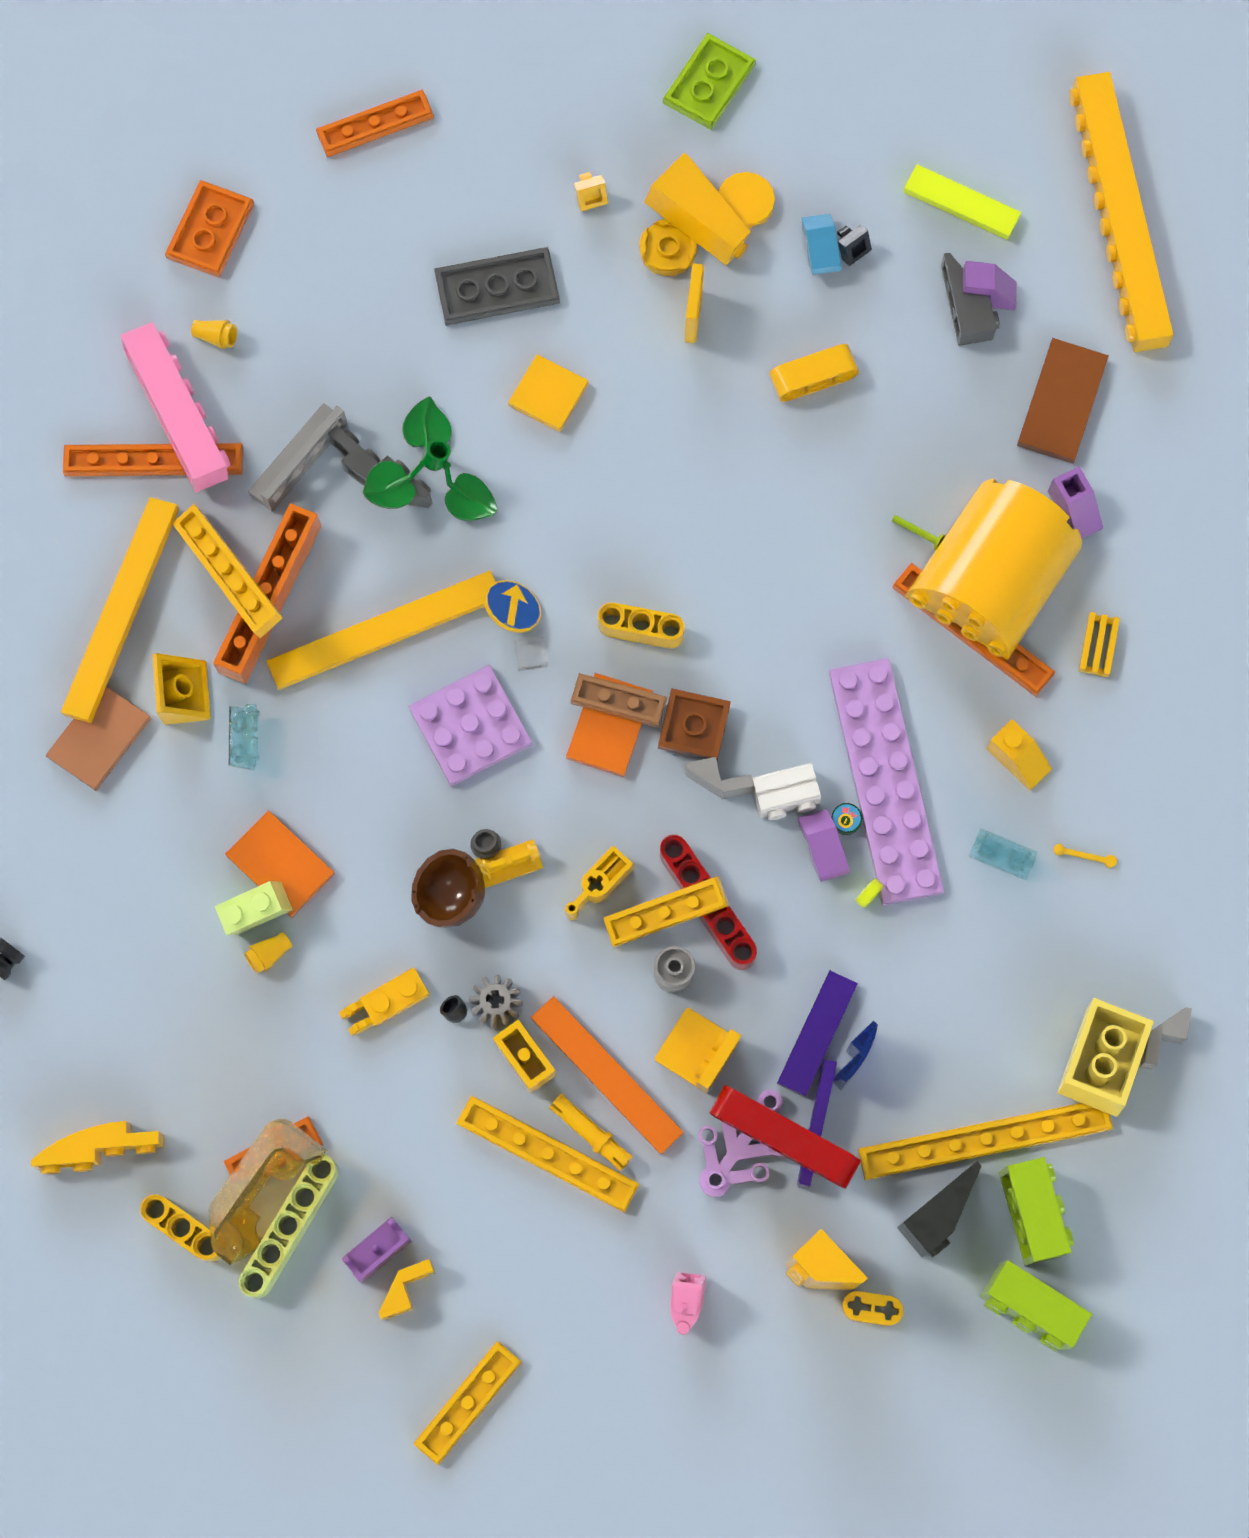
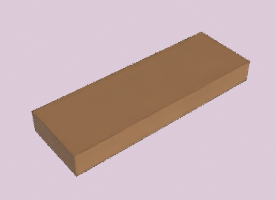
(618, 700)

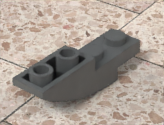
(359, 462)

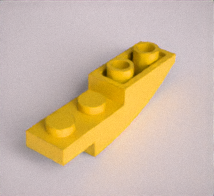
(85, 1147)

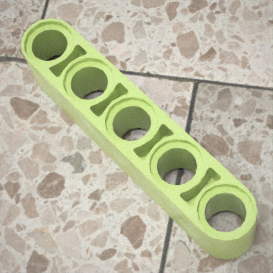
(274, 1234)

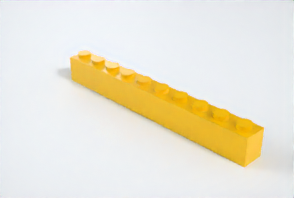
(1121, 212)

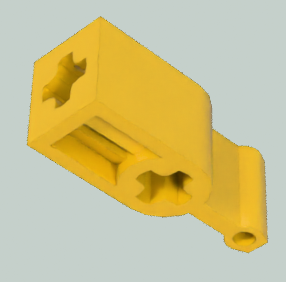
(610, 871)

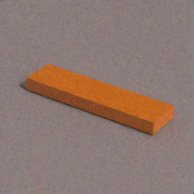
(374, 123)

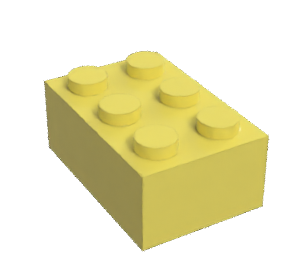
(1105, 1057)

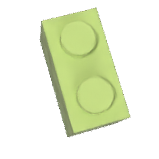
(253, 908)

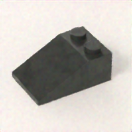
(937, 1219)

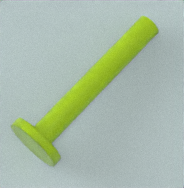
(920, 532)

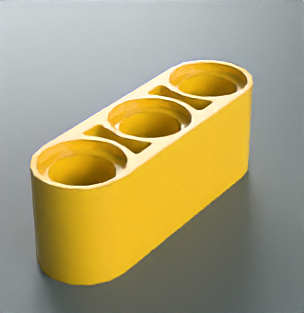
(814, 372)
(629, 615)
(167, 1225)

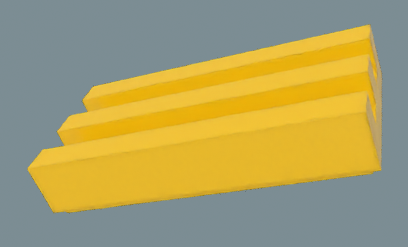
(1103, 620)

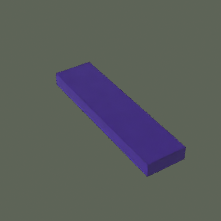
(817, 1033)
(818, 1114)

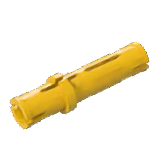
(592, 1133)

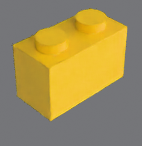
(524, 1056)

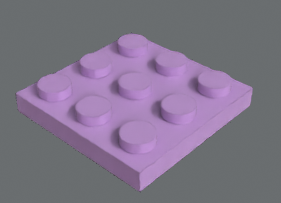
(470, 725)

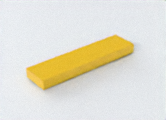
(666, 911)
(467, 1403)

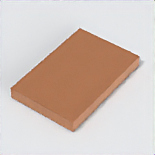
(95, 748)

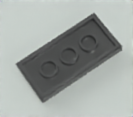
(496, 286)

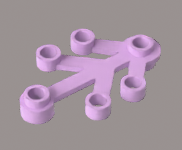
(736, 1150)

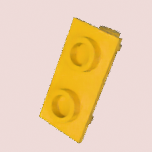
(510, 863)

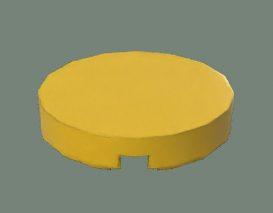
(749, 197)
(666, 249)

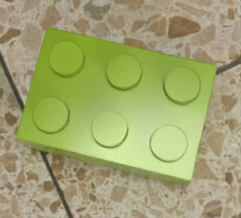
(1036, 1211)
(1035, 1307)

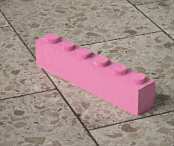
(175, 407)

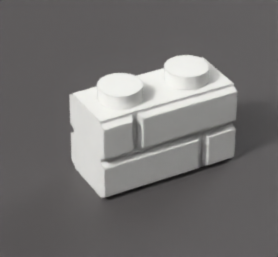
(786, 791)

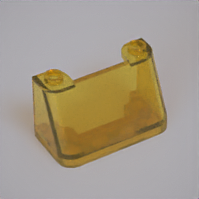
(276, 1152)

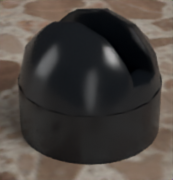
(454, 1009)

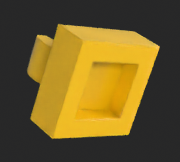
(590, 192)

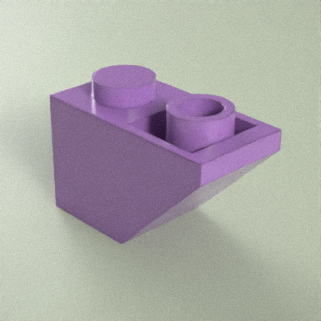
(1077, 499)

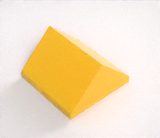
(180, 689)

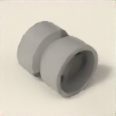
(674, 969)

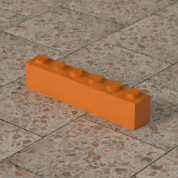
(275, 578)

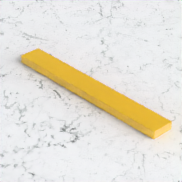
(120, 610)
(380, 631)
(982, 1140)

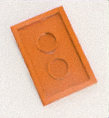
(209, 228)
(604, 739)
(276, 854)

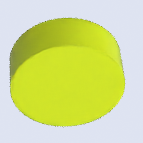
(869, 893)

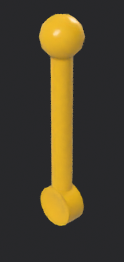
(1109, 861)

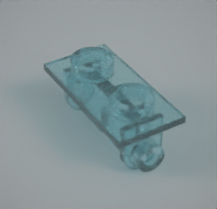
(242, 736)
(1003, 854)

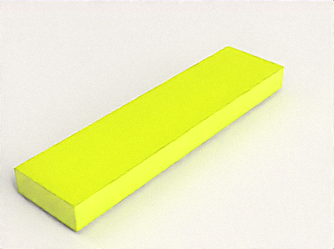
(962, 202)

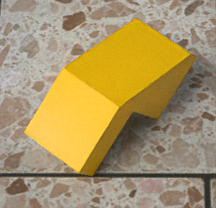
(398, 1298)

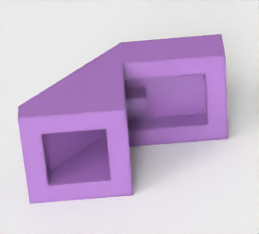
(990, 281)
(824, 845)

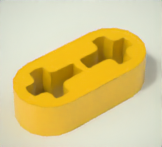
(870, 1316)

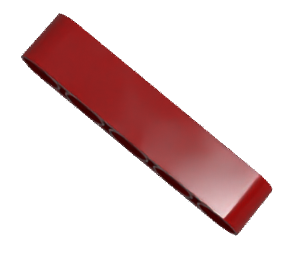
(727, 943)
(785, 1137)

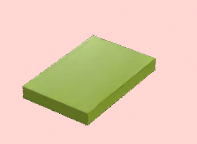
(709, 81)

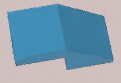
(821, 244)

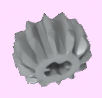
(487, 993)

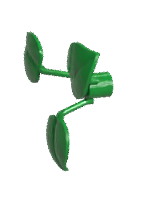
(428, 427)

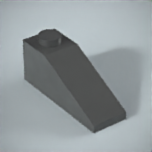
(971, 313)

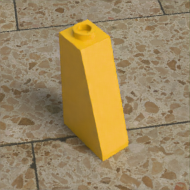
(698, 210)

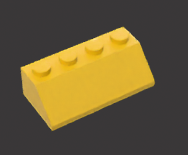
(823, 1266)

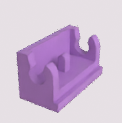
(376, 1250)

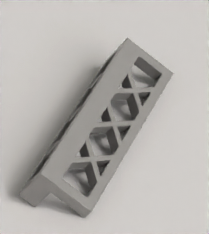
(297, 457)

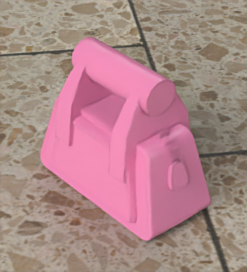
(687, 1300)

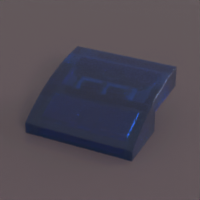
(858, 1051)

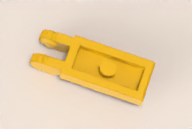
(387, 1001)

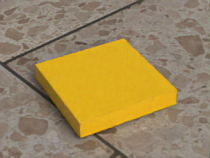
(694, 303)
(548, 393)

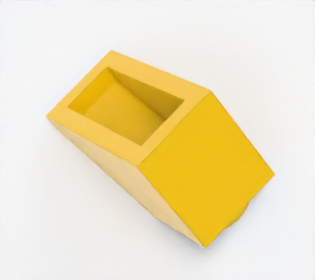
(1019, 754)

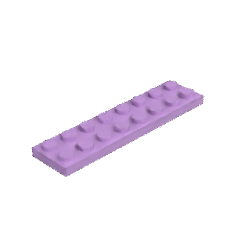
(886, 781)

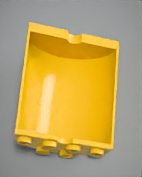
(998, 565)

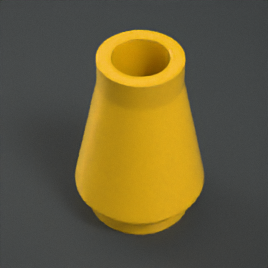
(216, 332)
(267, 952)

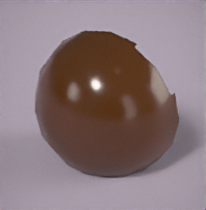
(448, 889)

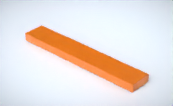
(136, 459)
(1020, 667)
(607, 1075)

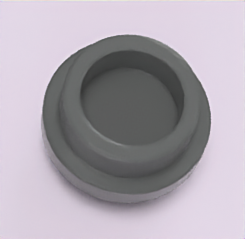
(485, 844)

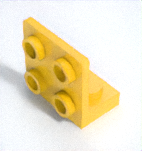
(697, 1049)

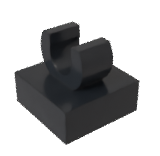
(853, 244)

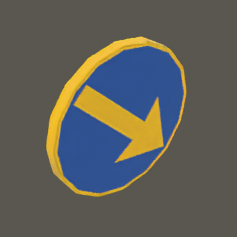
(512, 606)

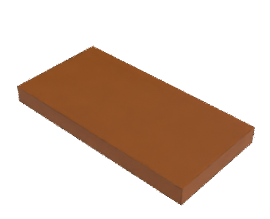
(1062, 400)

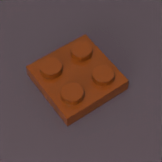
(694, 724)

